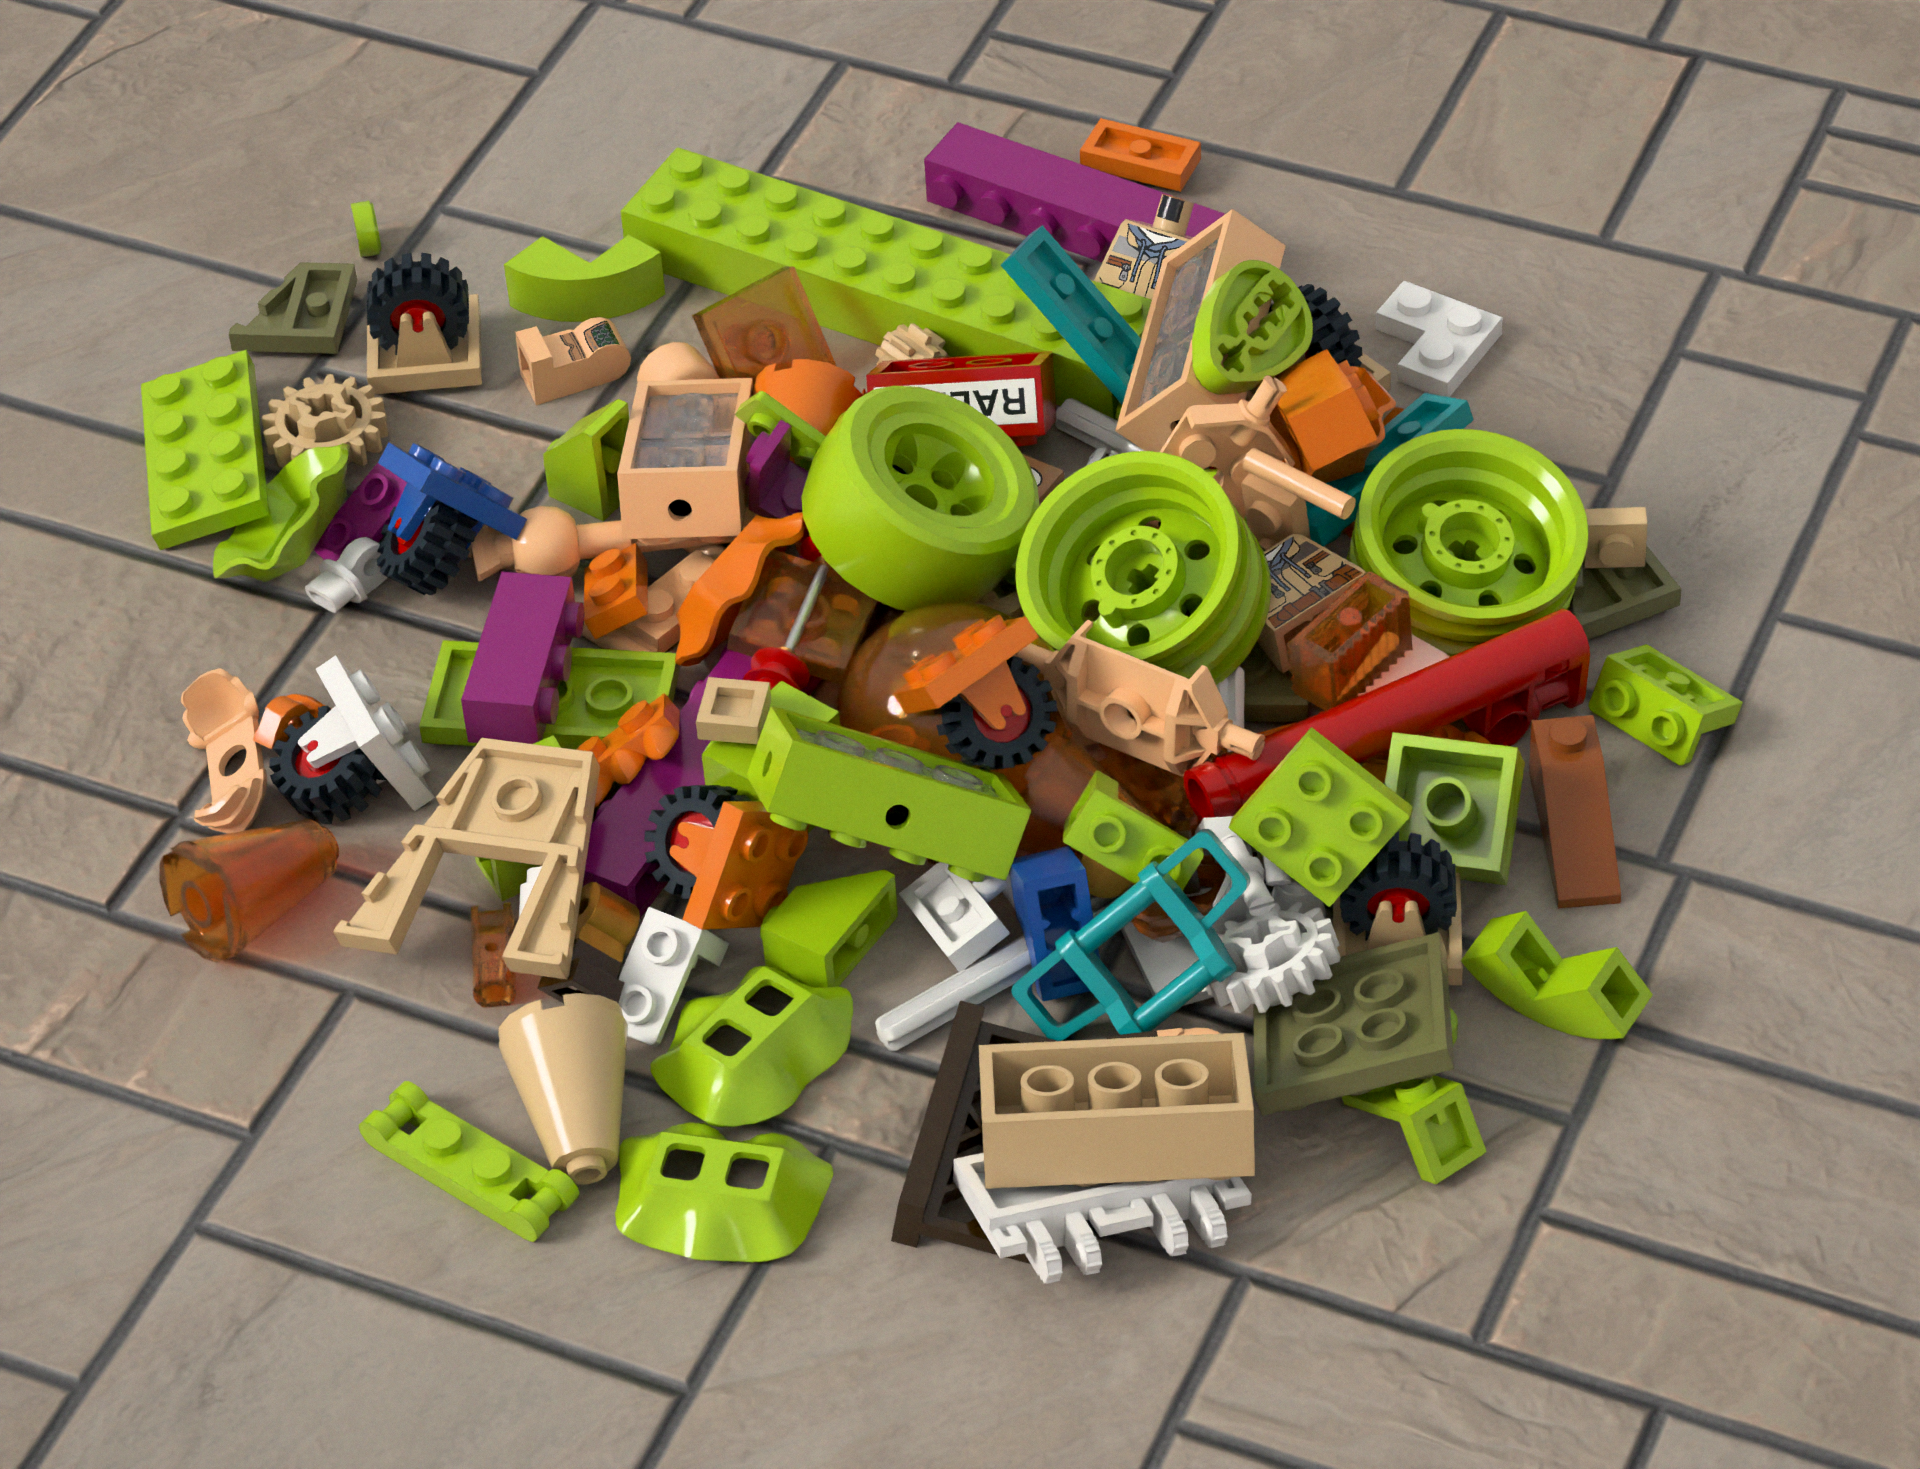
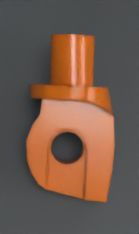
(280, 714)

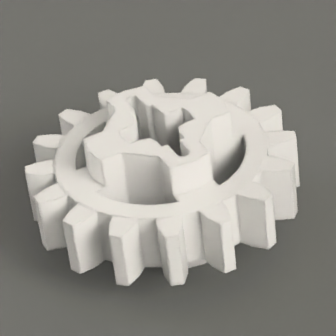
(1276, 957)

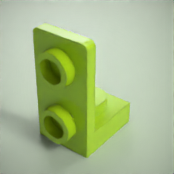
(1122, 835)
(1434, 1122)

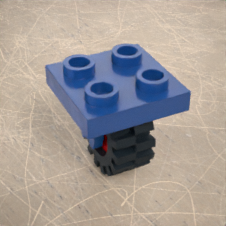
(437, 518)

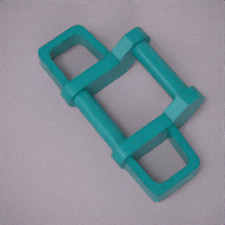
(1079, 948)

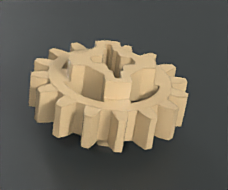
(325, 418)

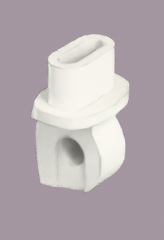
(348, 577)

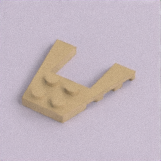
(504, 806)

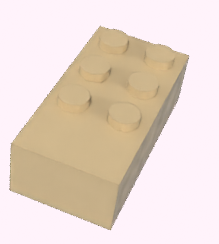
(1116, 1110)

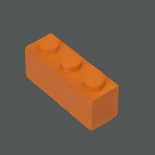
(1326, 409)

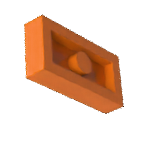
(1141, 154)
(615, 590)

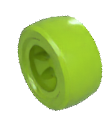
(896, 529)

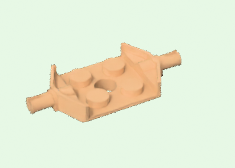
(1224, 435)
(1175, 716)

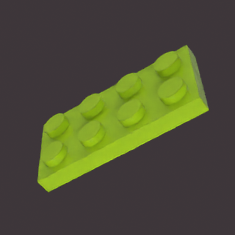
(203, 450)
(590, 702)

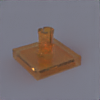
(762, 327)

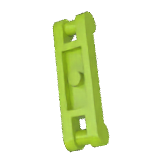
(468, 1163)

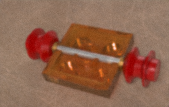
(800, 621)

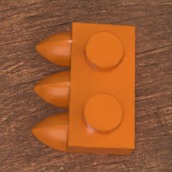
(642, 733)

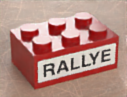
(1006, 388)

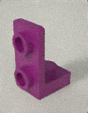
(774, 479)
(362, 513)

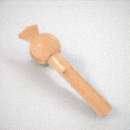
(555, 544)

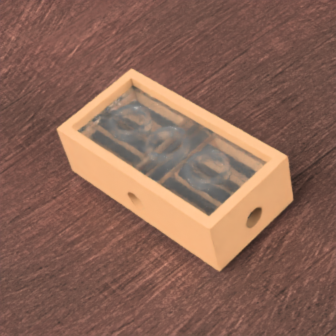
(1163, 373)
(685, 461)

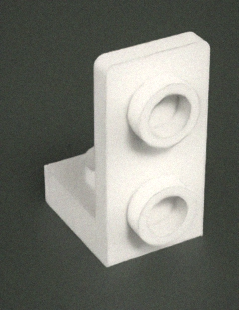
(659, 969)

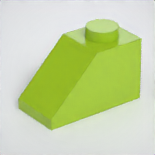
(586, 461)
(829, 926)

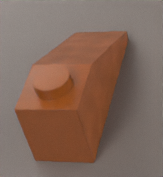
(1574, 811)

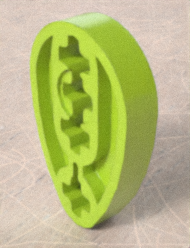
(1224, 321)

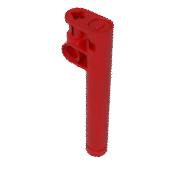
(1489, 687)

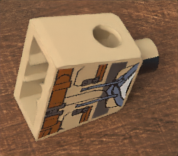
(1140, 248)
(1302, 586)

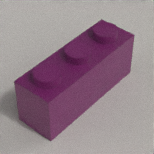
(522, 658)

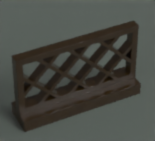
(943, 1136)

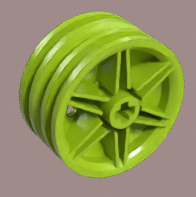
(1471, 557)
(1145, 574)

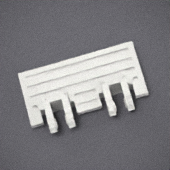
(1055, 1216)

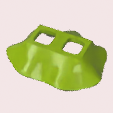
(300, 509)
(771, 1067)
(705, 1214)

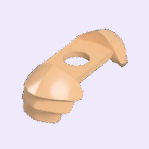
(224, 721)

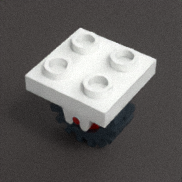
(347, 752)

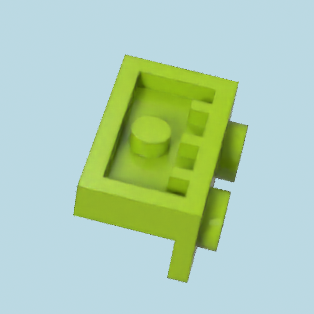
(1660, 702)

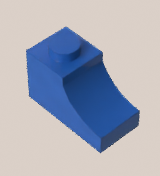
(1048, 901)

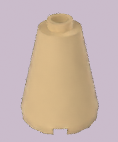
(571, 1079)

